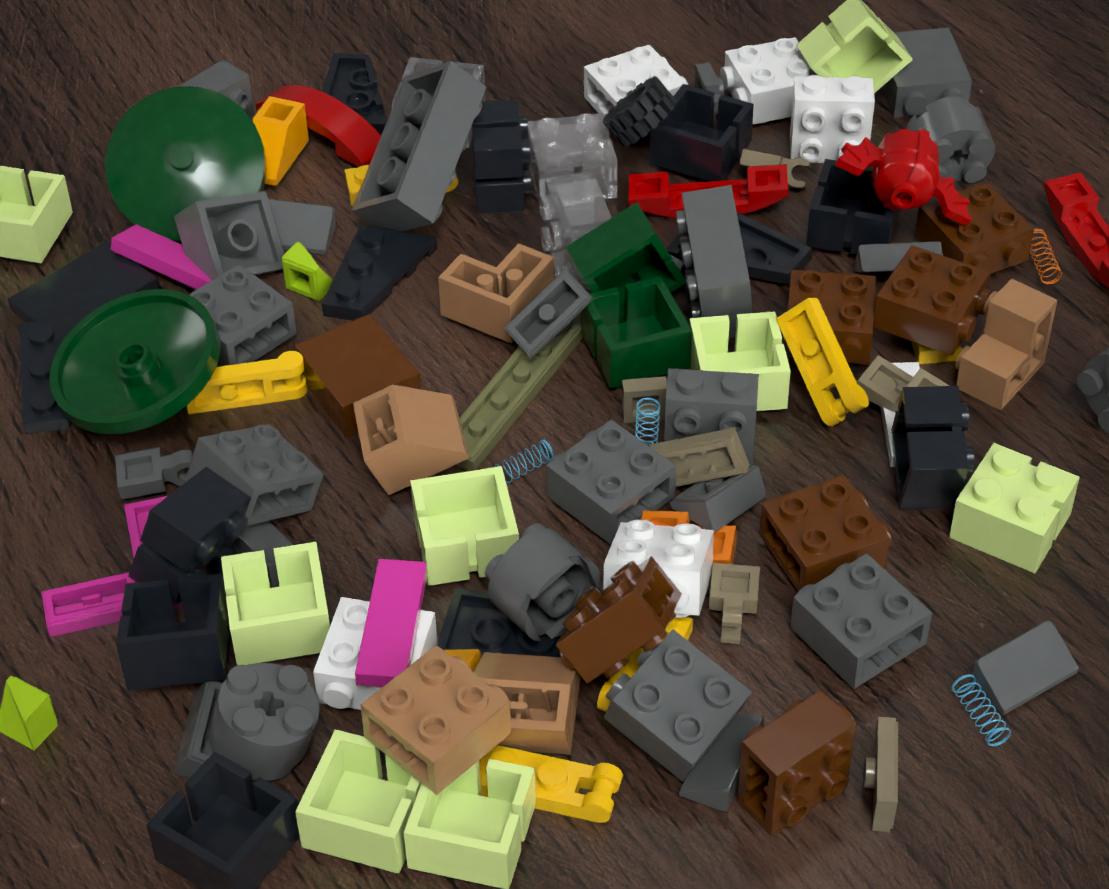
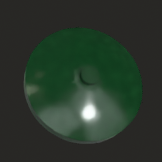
(180, 151)
(135, 361)

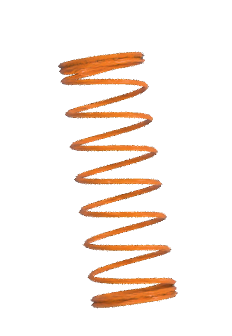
(1057, 268)

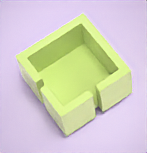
(855, 46)
(27, 229)
(756, 352)
(1013, 507)
(462, 522)
(276, 620)
(352, 809)
(470, 833)

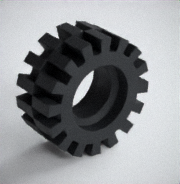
(639, 111)

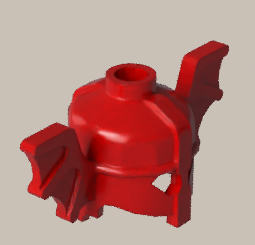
(906, 172)

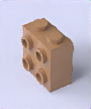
(436, 718)

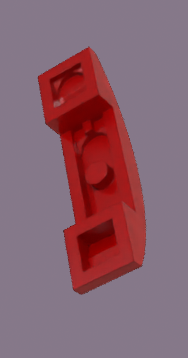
(333, 119)
(762, 188)
(1085, 230)

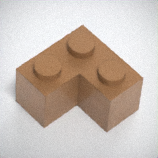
(491, 295)
(1009, 345)

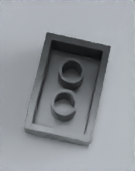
(716, 255)

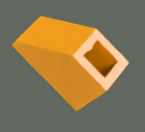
(283, 133)

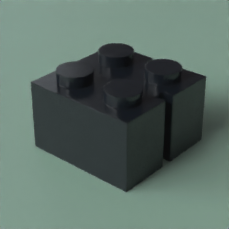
(687, 137)
(501, 157)
(848, 211)
(931, 447)
(191, 531)
(166, 652)
(229, 841)

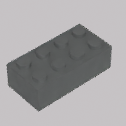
(419, 148)

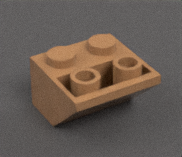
(409, 435)
(540, 697)

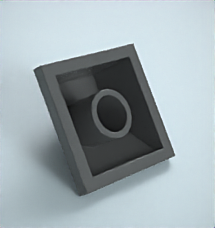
(231, 233)

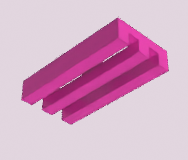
(93, 609)

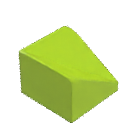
(304, 274)
(26, 713)

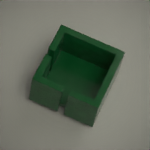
(621, 248)
(646, 342)

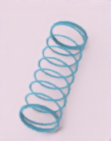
(645, 414)
(533, 464)
(993, 731)

